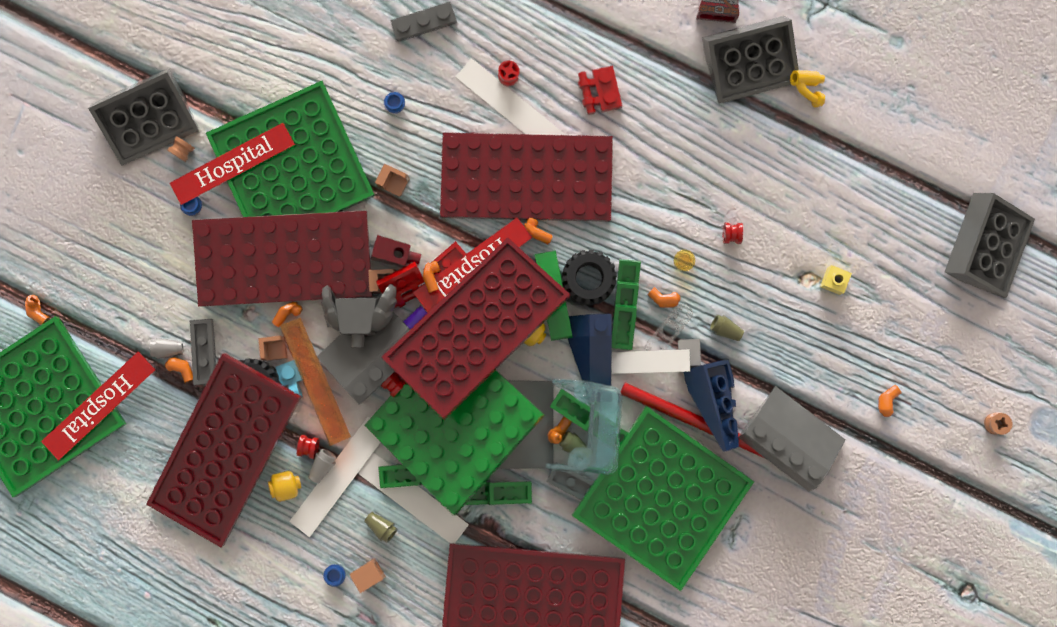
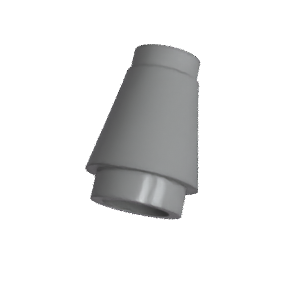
(164, 348)
(322, 465)

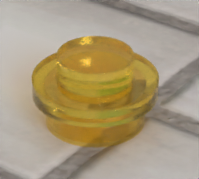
(684, 260)

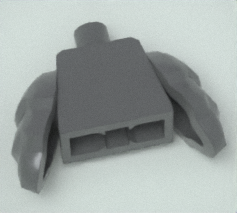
(358, 315)

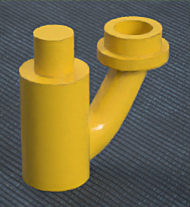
(808, 78)

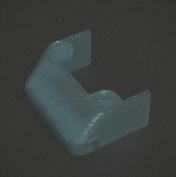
(604, 428)

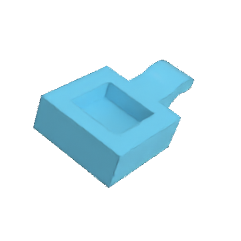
(289, 376)

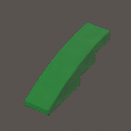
(625, 304)
(559, 321)
(575, 411)
(396, 476)
(503, 493)

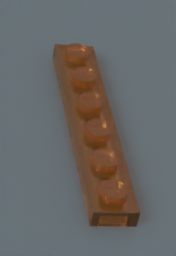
(315, 381)

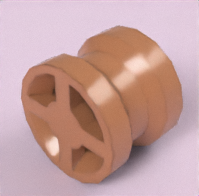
(181, 149)
(992, 423)

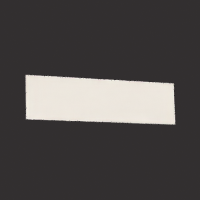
(650, 361)

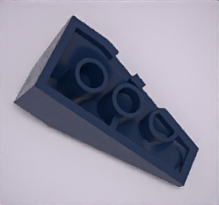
(592, 346)
(712, 394)

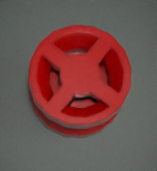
(505, 70)
(732, 233)
(393, 384)
(307, 446)

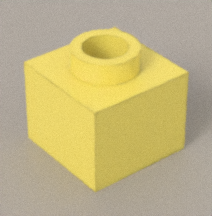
(829, 280)

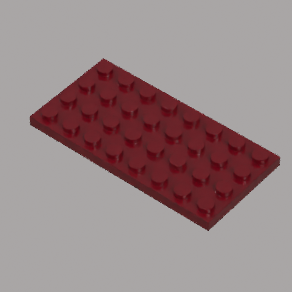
(526, 177)
(281, 257)
(475, 328)
(223, 450)
(531, 588)

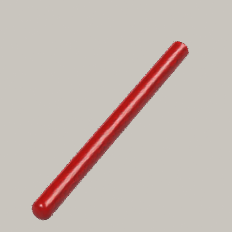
(673, 411)

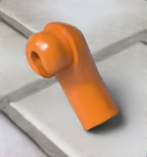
(537, 233)
(428, 276)
(664, 301)
(33, 310)
(286, 310)
(181, 366)
(885, 401)
(555, 435)

